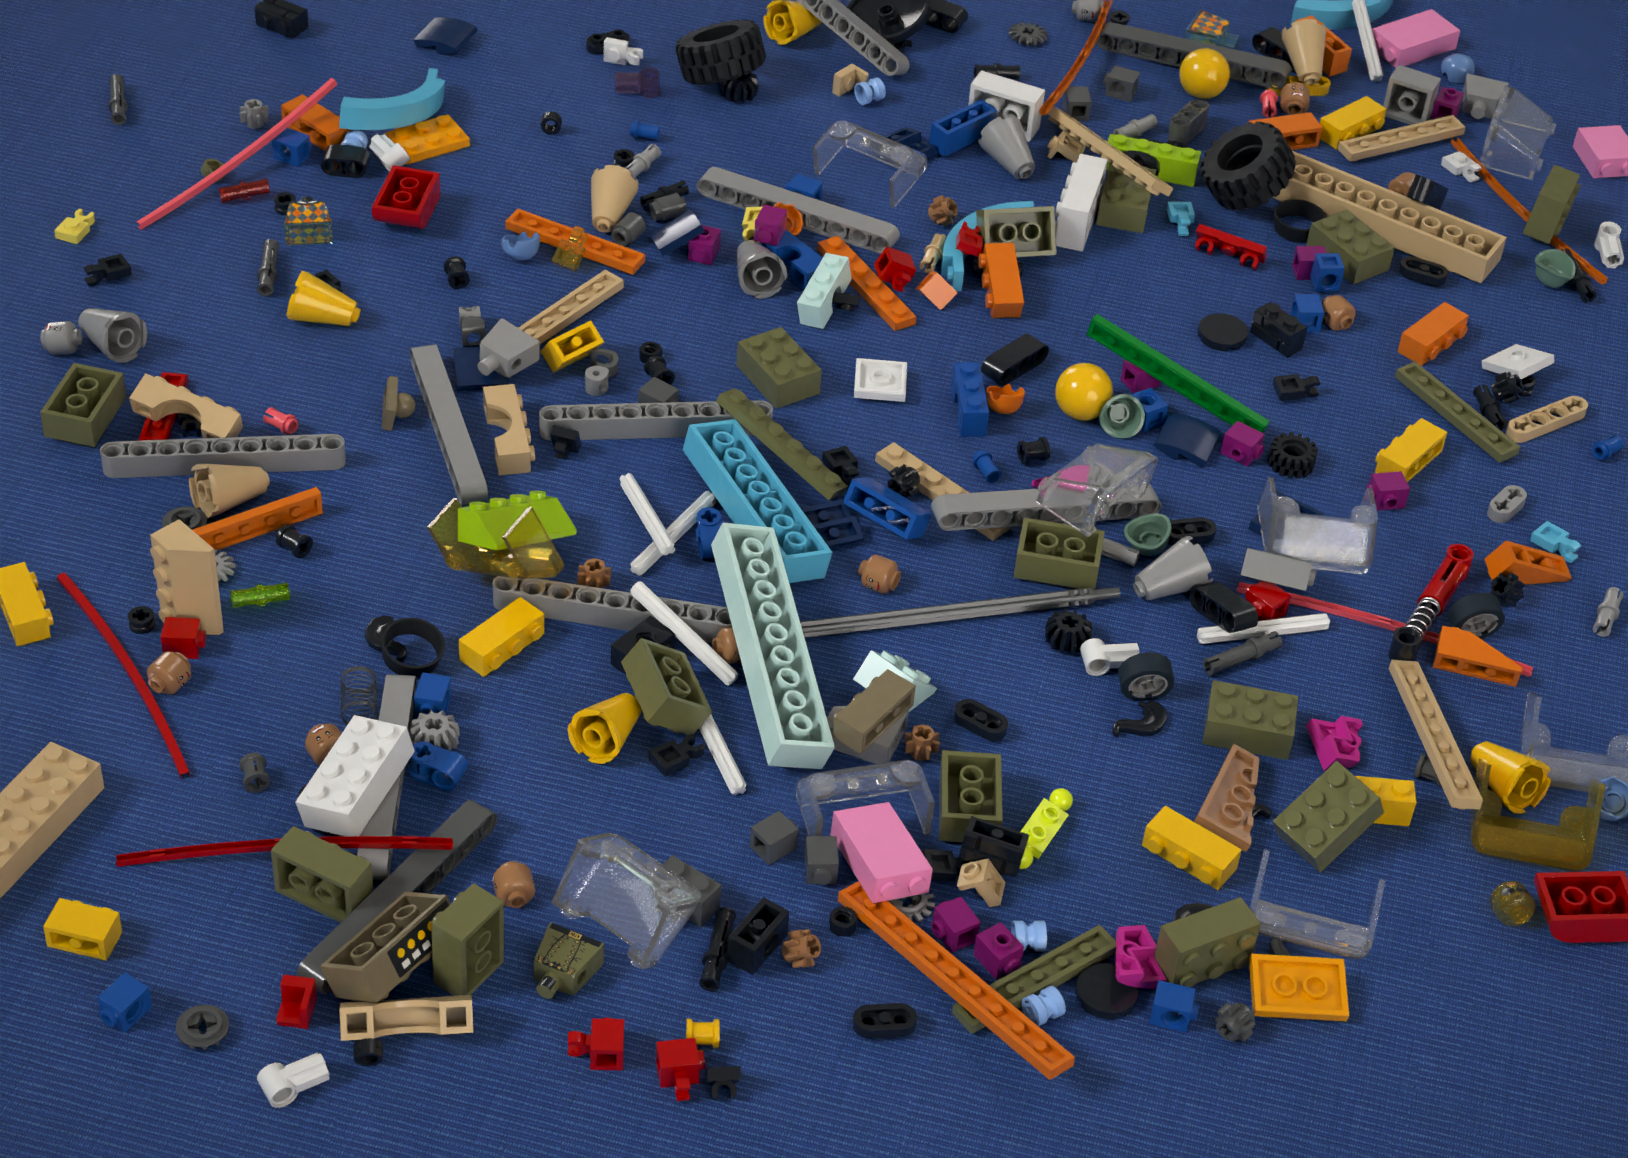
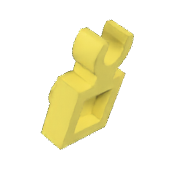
(749, 222)
(76, 228)

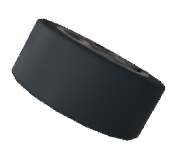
(1478, 614)
(1146, 676)

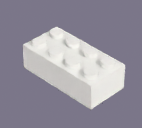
(1079, 202)
(355, 776)

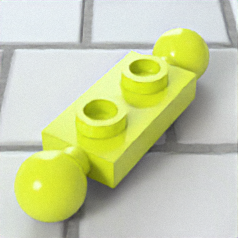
(1045, 824)

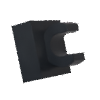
(565, 441)
(723, 1077)

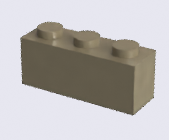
(873, 711)

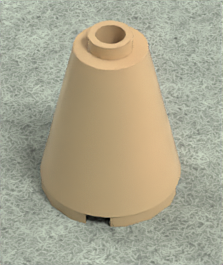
(1306, 48)
(611, 195)
(223, 487)

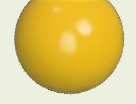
(1204, 73)
(1083, 391)

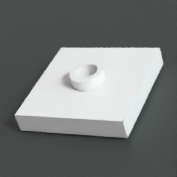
(1518, 361)
(880, 380)

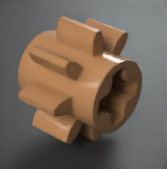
(943, 210)
(594, 574)
(921, 742)
(801, 948)

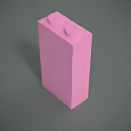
(1415, 38)
(881, 852)

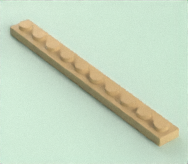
(1108, 151)

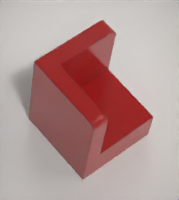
(297, 1002)

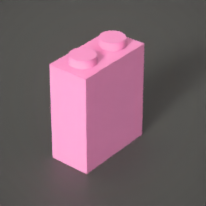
(1603, 150)

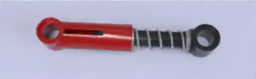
(1432, 602)

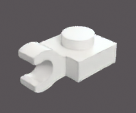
(618, 52)
(1459, 164)

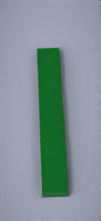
(1173, 374)

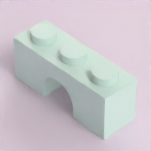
(816, 300)

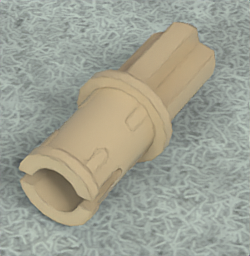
(933, 253)

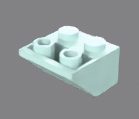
(878, 663)

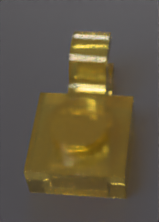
(571, 252)

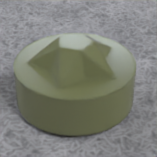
(210, 166)

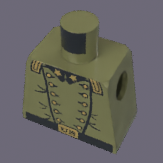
(566, 961)

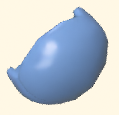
(1457, 67)
(520, 246)
(1615, 799)

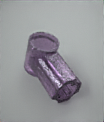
(643, 82)

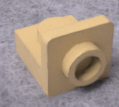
(847, 79)
(1066, 145)
(984, 878)

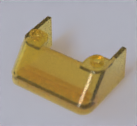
(528, 552)
(1561, 846)

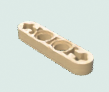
(1570, 409)

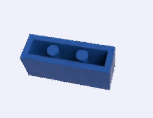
(961, 127)
(887, 508)

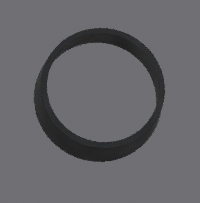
(1297, 208)
(415, 627)

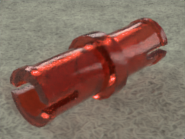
(244, 190)

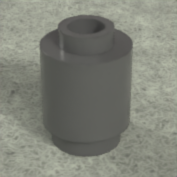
(667, 207)
(628, 229)

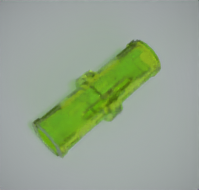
(259, 595)

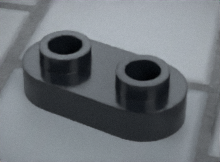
(595, 42)
(1423, 271)
(1200, 529)
(980, 719)
(883, 1020)

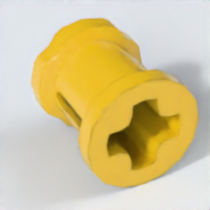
(704, 1032)

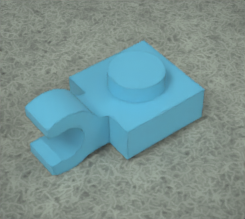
(1182, 214)
(1554, 538)

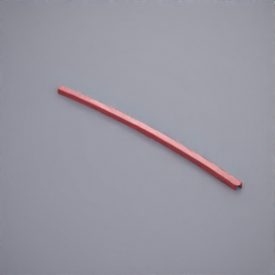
(239, 158)
(1361, 616)

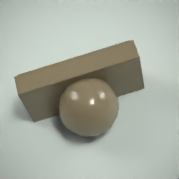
(395, 404)

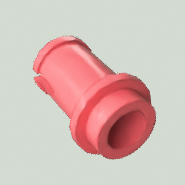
(1268, 100)
(286, 423)

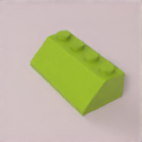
(1176, 163)
(486, 523)

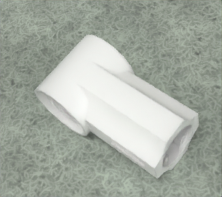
(388, 152)
(1609, 244)
(1100, 657)
(284, 1082)

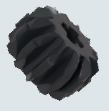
(741, 88)
(1067, 631)

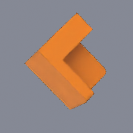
(936, 289)

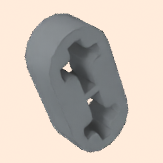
(1509, 506)

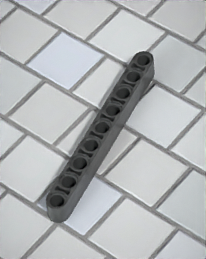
(1161, 53)
(417, 874)

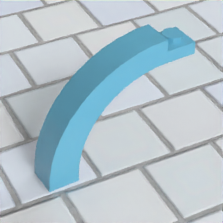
(1338, 13)
(394, 111)
(953, 258)

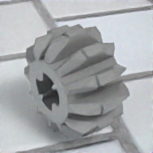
(435, 729)

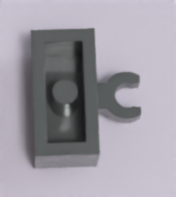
(708, 887)

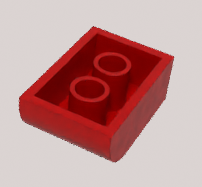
(407, 197)
(1585, 905)

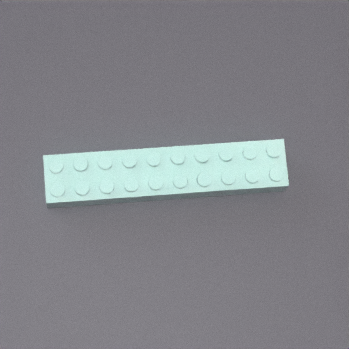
(772, 647)

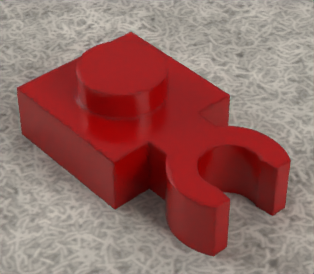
(969, 241)

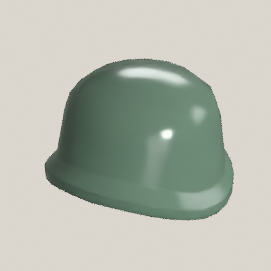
(1554, 268)
(1122, 417)
(1149, 533)

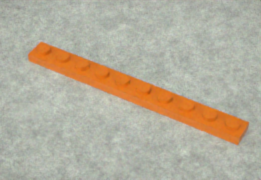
(959, 982)

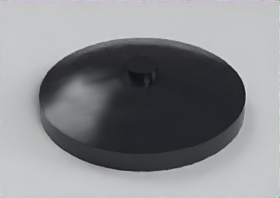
(892, 18)

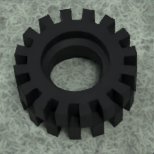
(1281, 456)

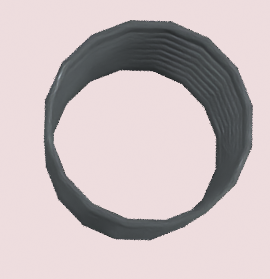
(374, 706)

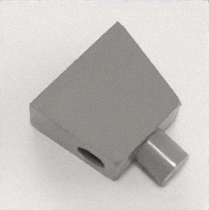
(1481, 96)
(507, 350)

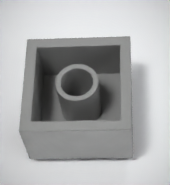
(1411, 95)

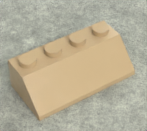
(186, 576)

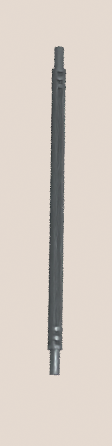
(956, 611)

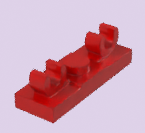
(1231, 245)

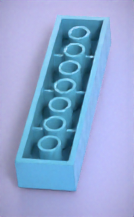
(756, 495)

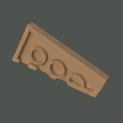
(1232, 798)

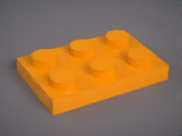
(430, 138)
(1298, 987)

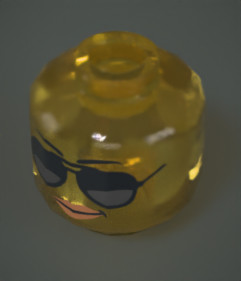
(1512, 903)

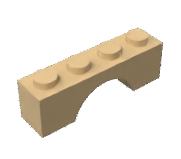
(158, 398)
(512, 448)
(401, 1016)

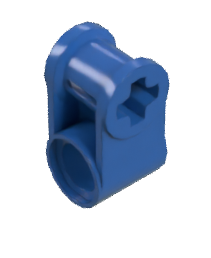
(708, 522)
(438, 767)

